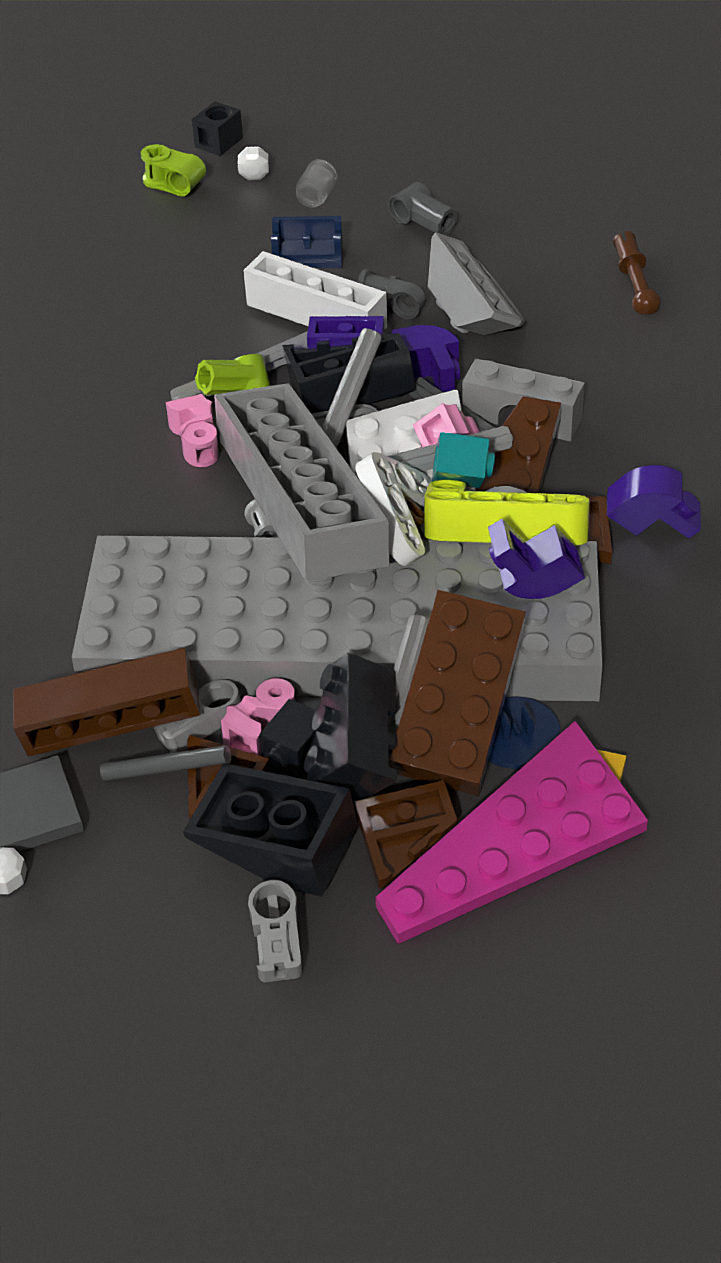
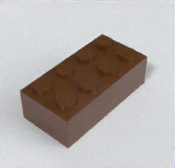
(458, 692)

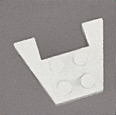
(392, 429)

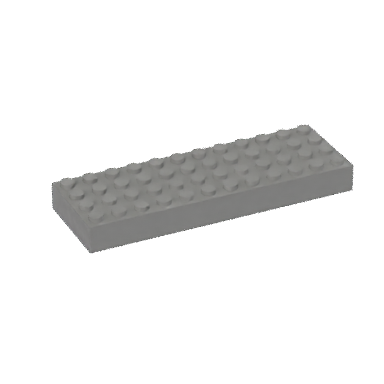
(256, 619)

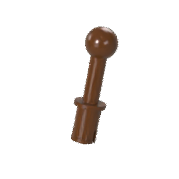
(632, 262)

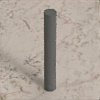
(165, 763)

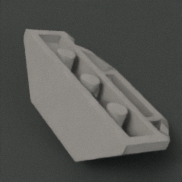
(468, 290)

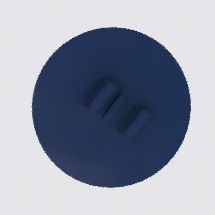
(522, 732)

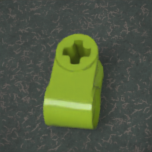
(172, 171)

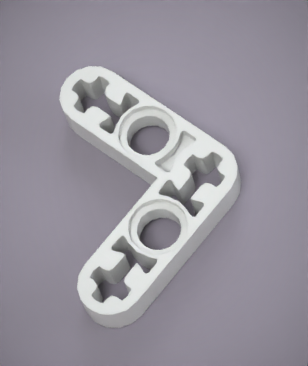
(388, 484)

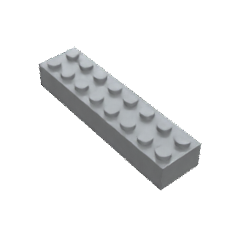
(302, 483)

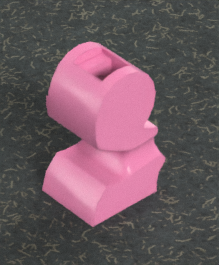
(444, 419)
(194, 422)
(248, 718)

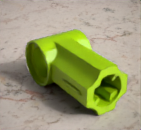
(232, 375)

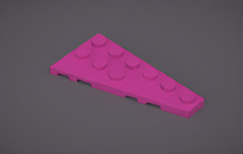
(533, 825)

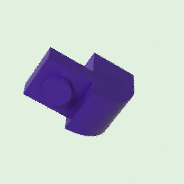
(433, 354)
(651, 495)
(534, 567)

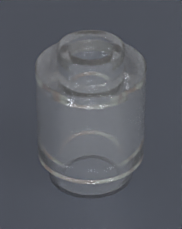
(316, 183)

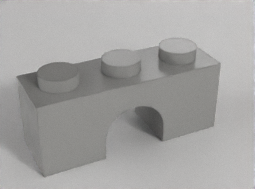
(494, 386)

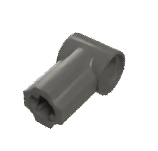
(417, 205)

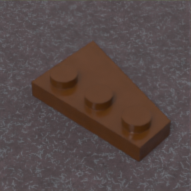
(533, 432)

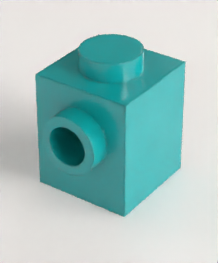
(462, 459)

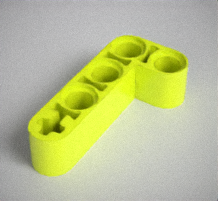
(466, 515)

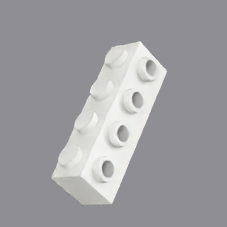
(303, 291)

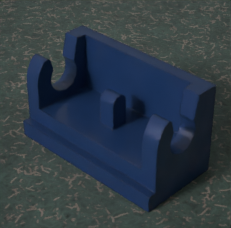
(309, 240)

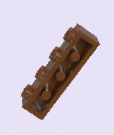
(105, 702)

